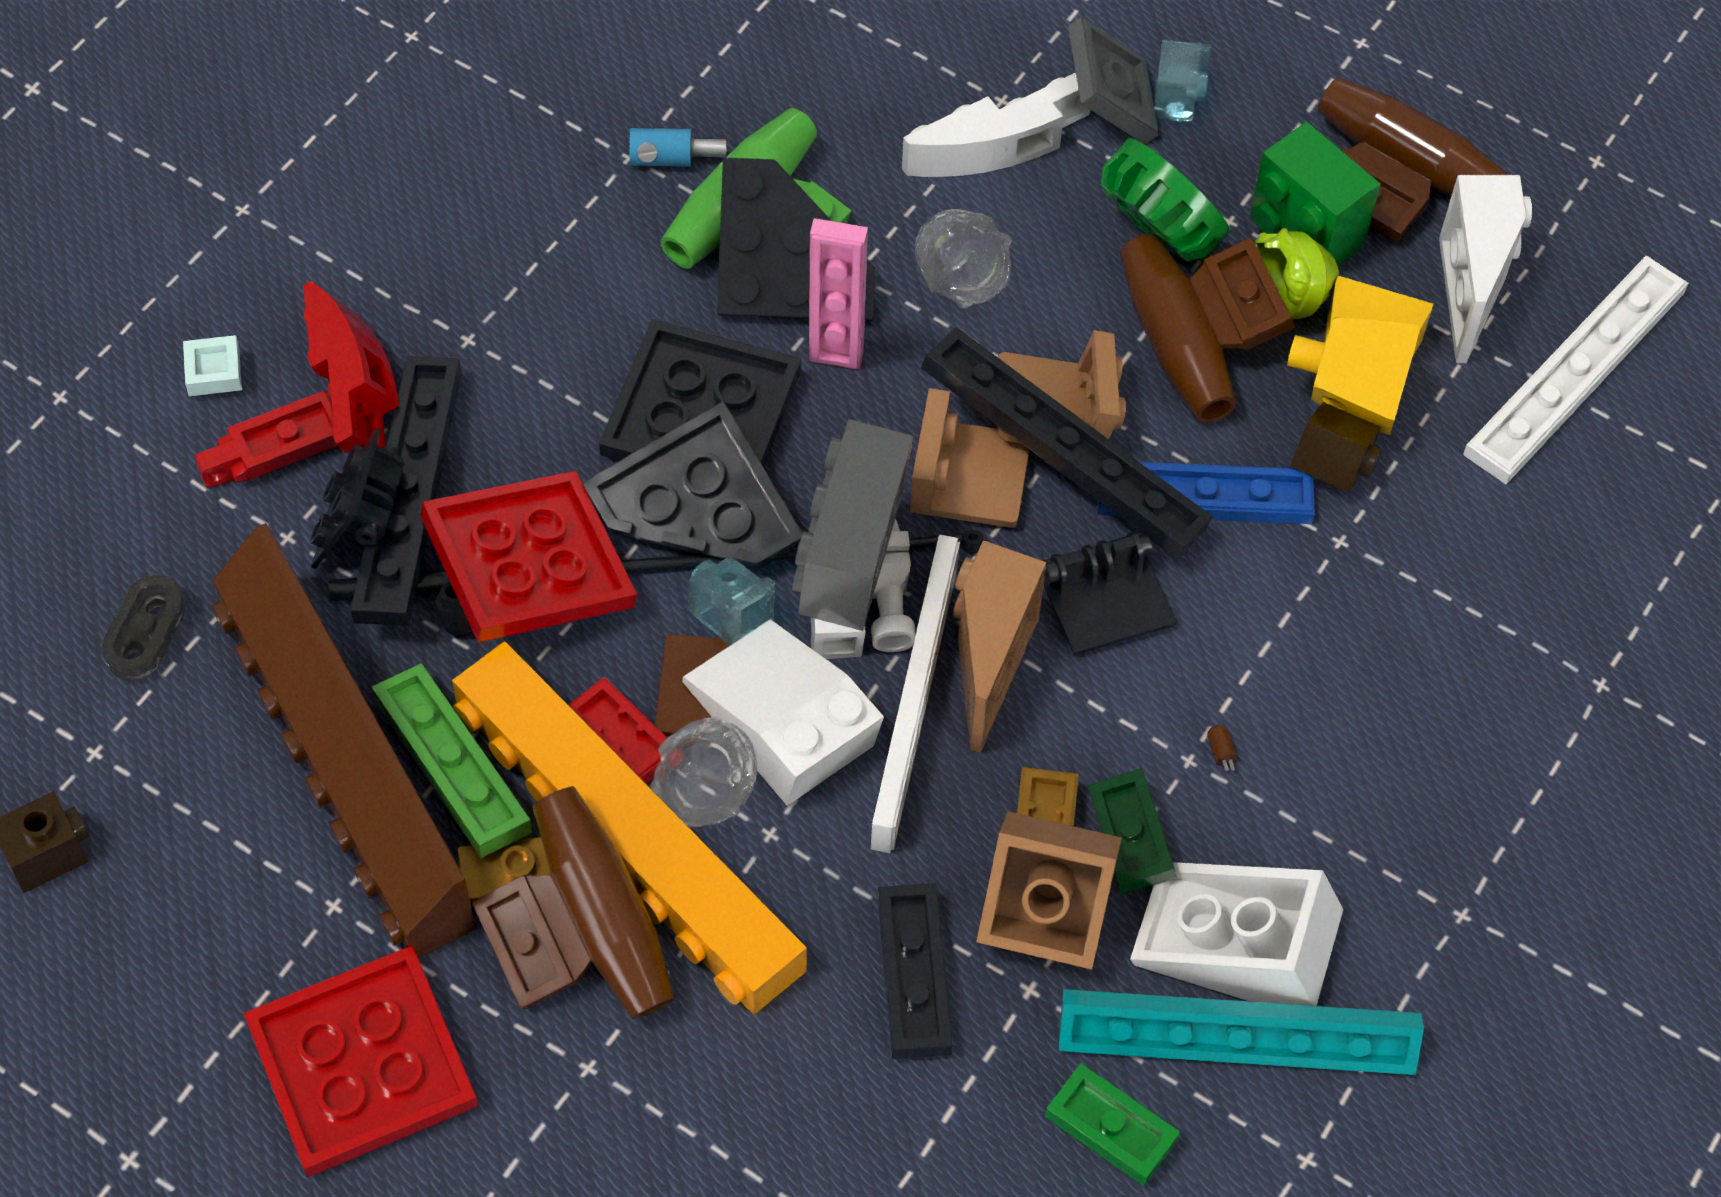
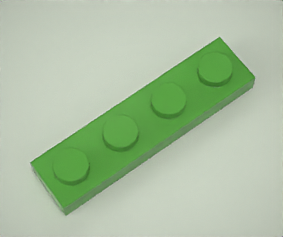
(451, 760)

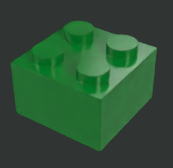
(1314, 190)

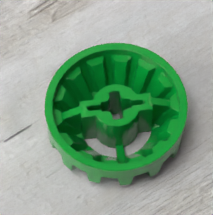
(1163, 202)

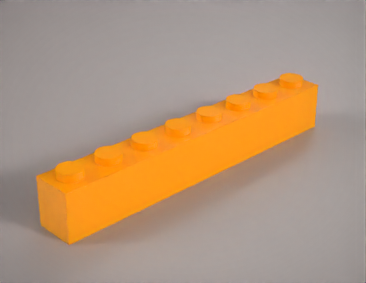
(670, 866)

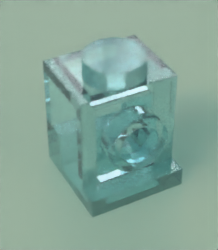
(1181, 79)
(722, 591)

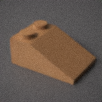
(997, 618)

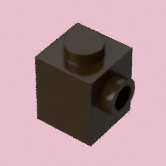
(1337, 447)
(42, 841)

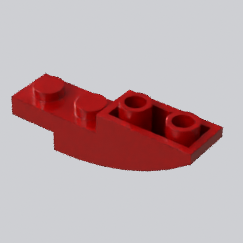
(355, 365)

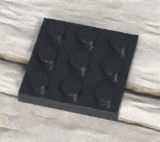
(689, 372)

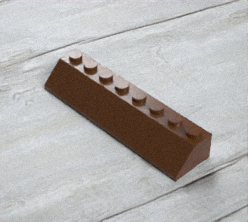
(343, 748)

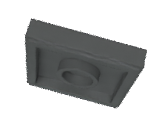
(1113, 80)

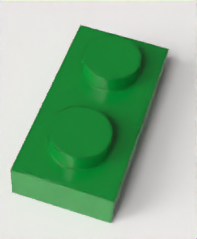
(1112, 1124)

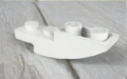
(989, 138)

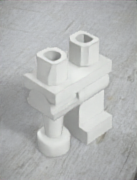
(892, 629)

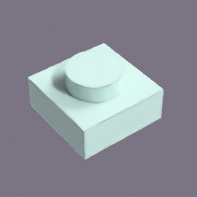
(212, 365)

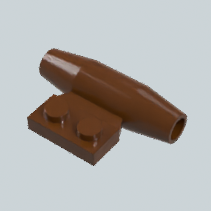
(1401, 151)
(1192, 319)
(581, 914)

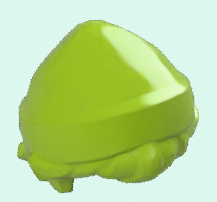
(1299, 269)

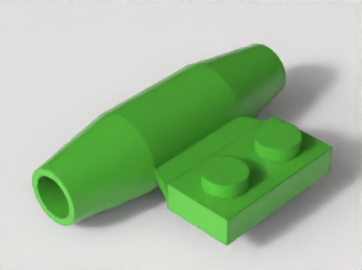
(697, 226)

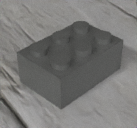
(851, 524)

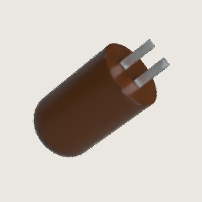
(1222, 746)

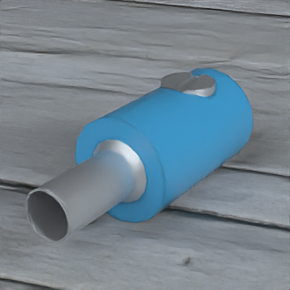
(671, 147)

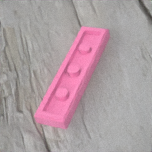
(837, 293)

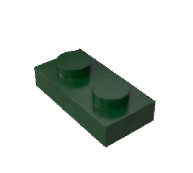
(1129, 812)

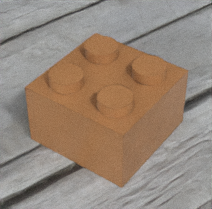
(1048, 890)

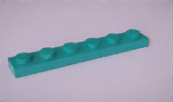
(1240, 1032)

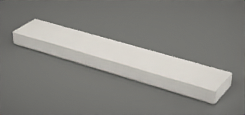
(1575, 370)
(915, 695)

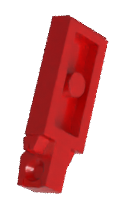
(269, 441)

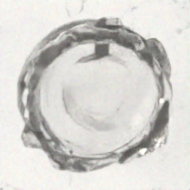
(963, 256)
(706, 771)

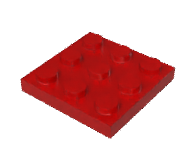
(527, 556)
(360, 1060)

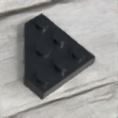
(767, 242)
(698, 494)

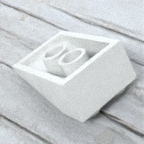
(1477, 250)
(792, 706)
(1242, 931)

